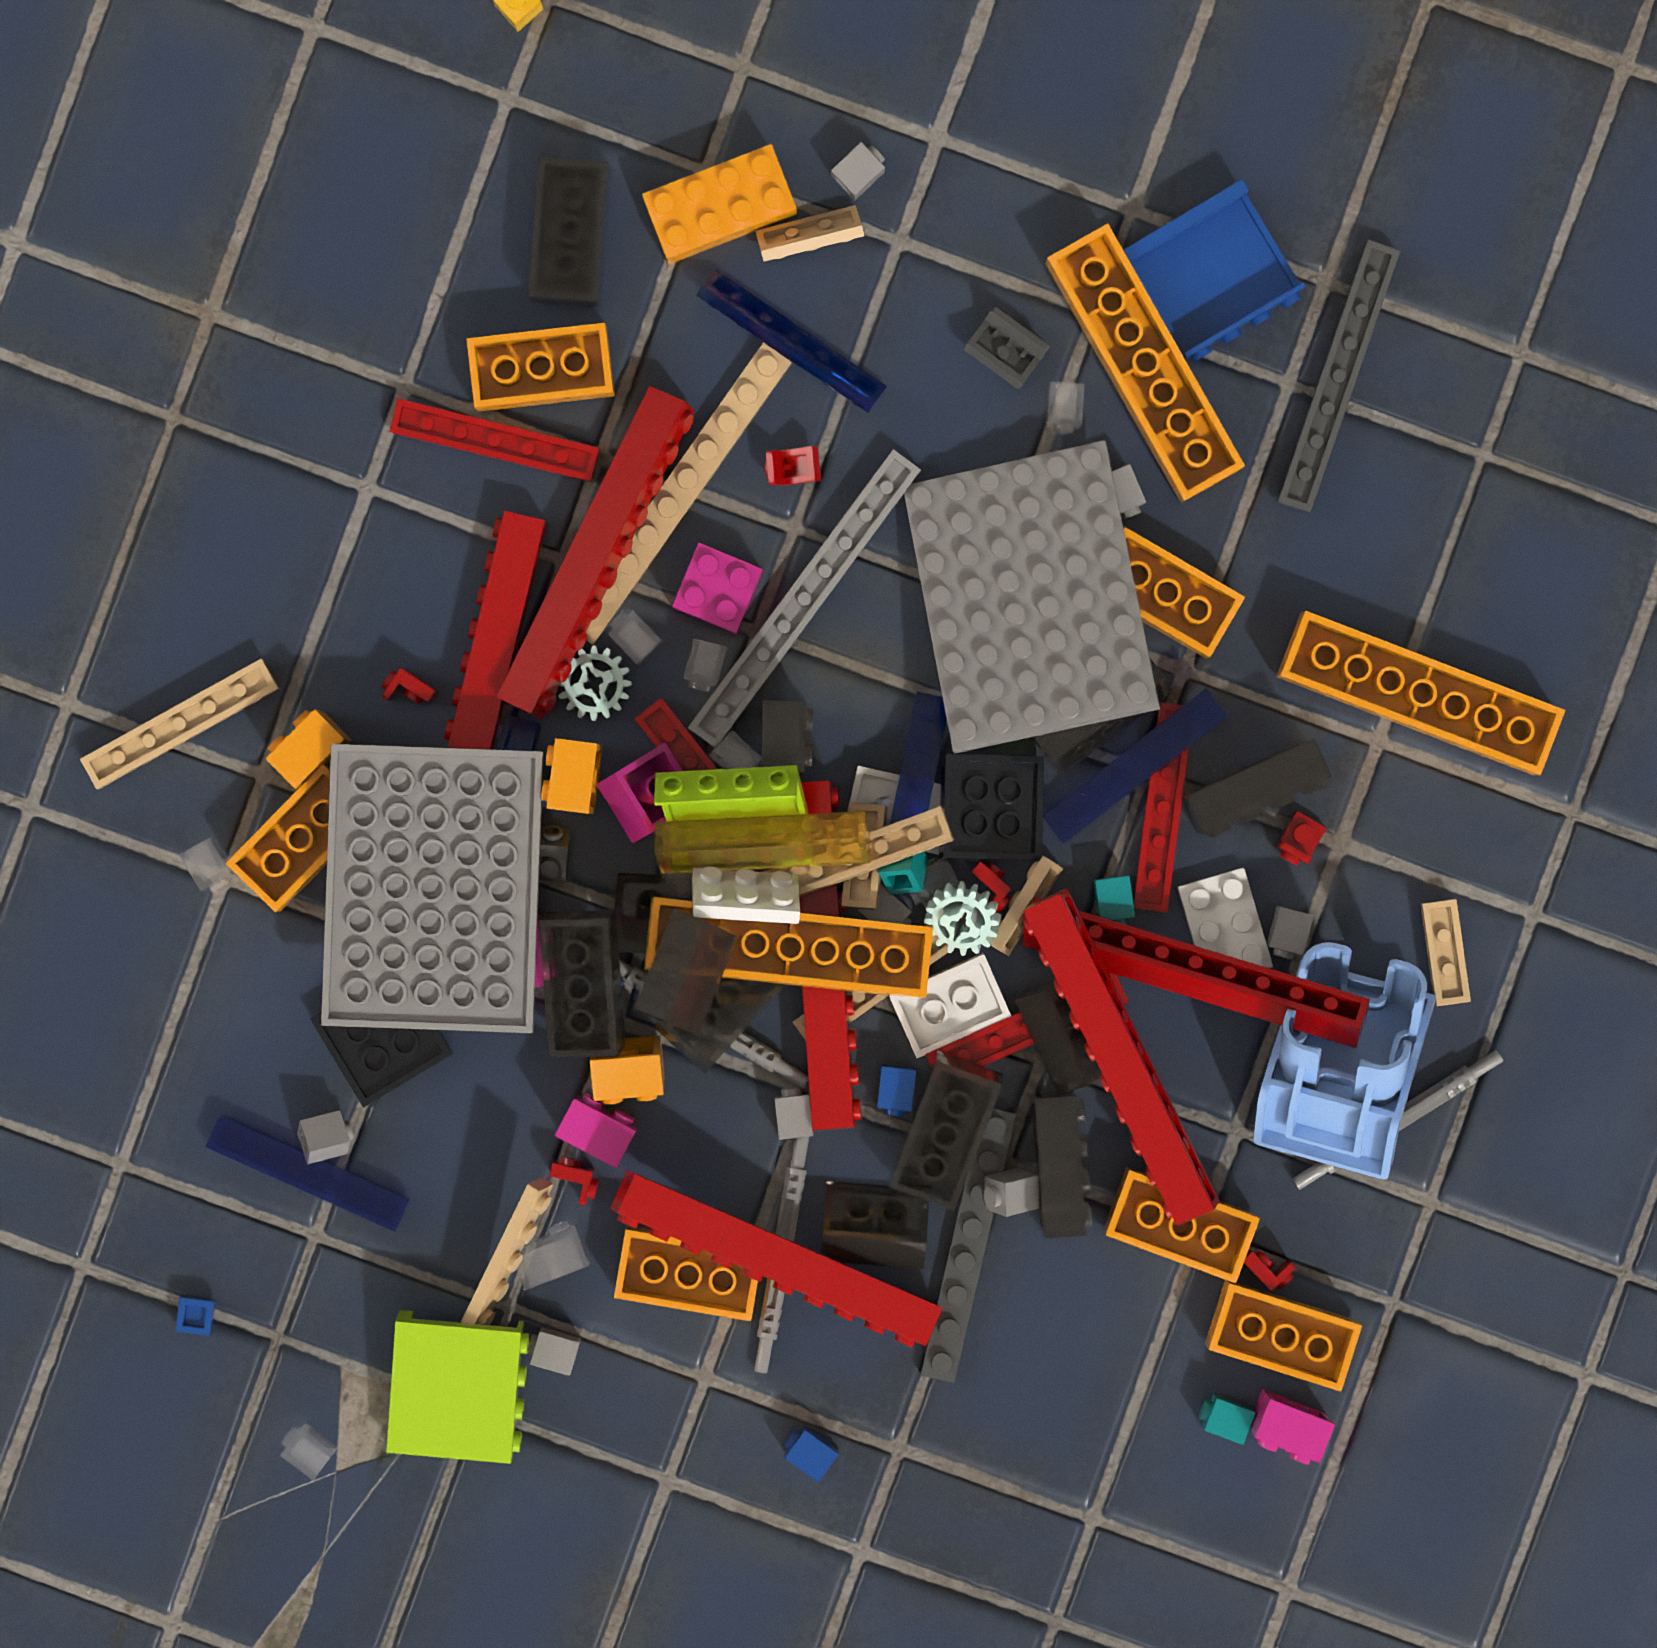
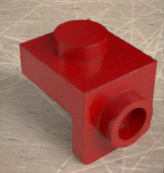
(792, 466)
(991, 877)
(571, 1170)

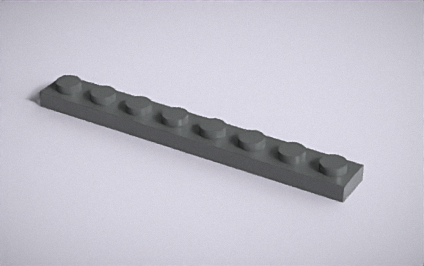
(1338, 376)
(966, 1252)

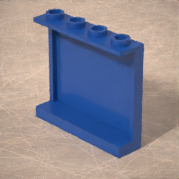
(1214, 271)

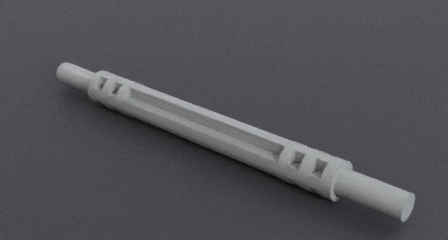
(745, 1044)
(1419, 1106)
(786, 1228)

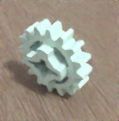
(609, 677)
(976, 929)

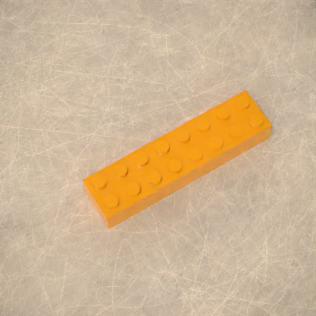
(1144, 363)
(1420, 693)
(817, 951)

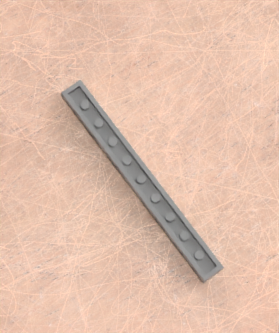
(804, 598)

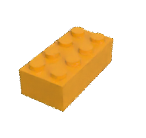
(720, 204)
(540, 367)
(1180, 597)
(289, 845)
(1207, 1243)
(675, 1278)
(1283, 1335)

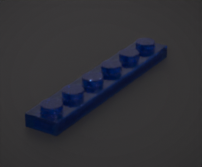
(791, 341)
(1135, 766)
(317, 1178)

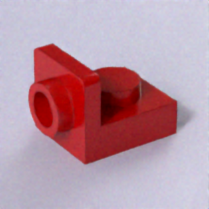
(414, 687)
(1300, 839)
(1261, 1265)

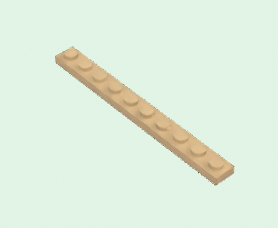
(692, 476)

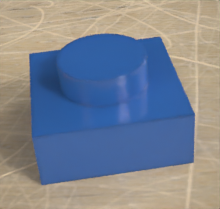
(195, 1315)

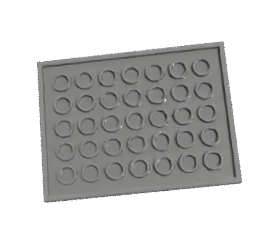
(1030, 597)
(432, 888)

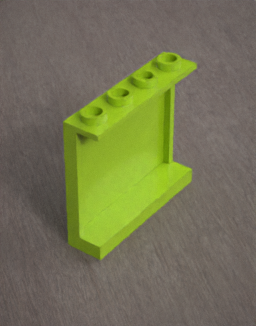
(730, 793)
(456, 1389)

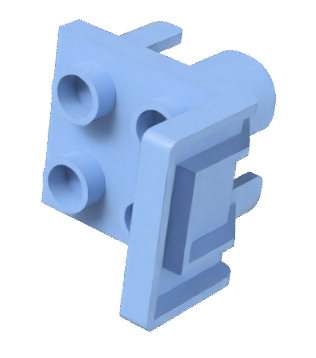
(1341, 1099)

